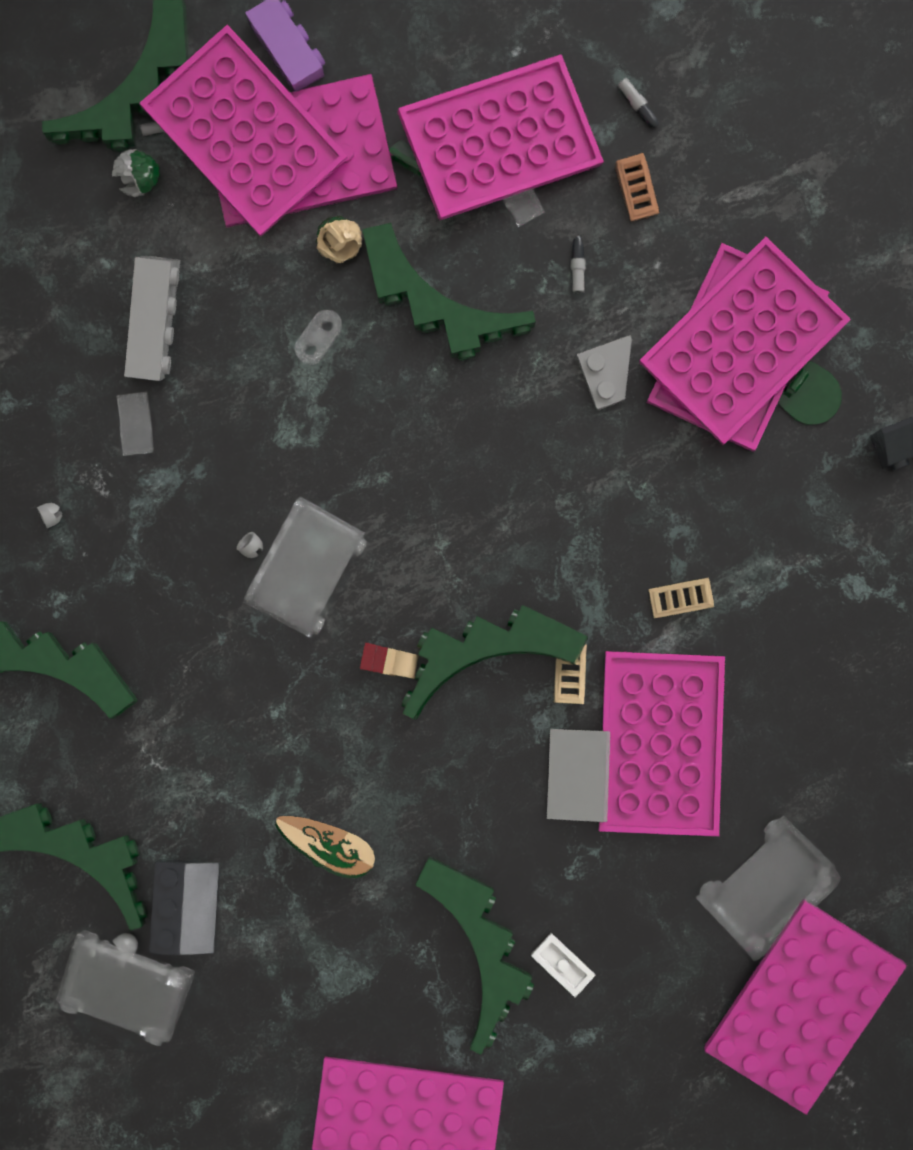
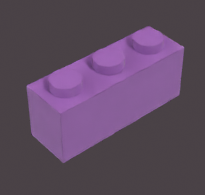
(286, 43)

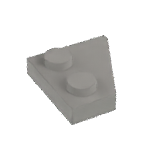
(606, 371)

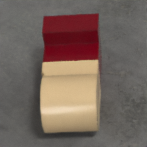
(388, 661)

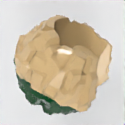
(338, 239)

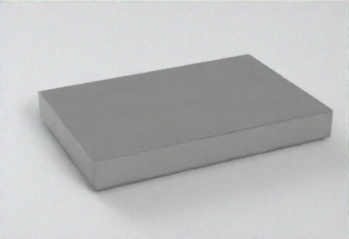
(578, 775)

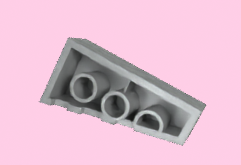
(151, 317)

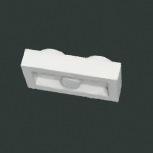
(563, 964)

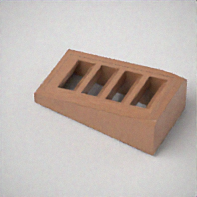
(643, 172)

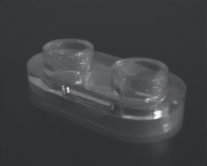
(317, 337)

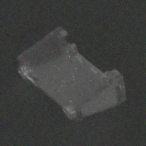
(304, 567)
(769, 887)
(123, 988)

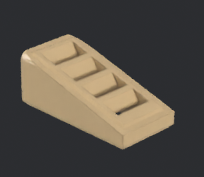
(706, 595)
(570, 698)

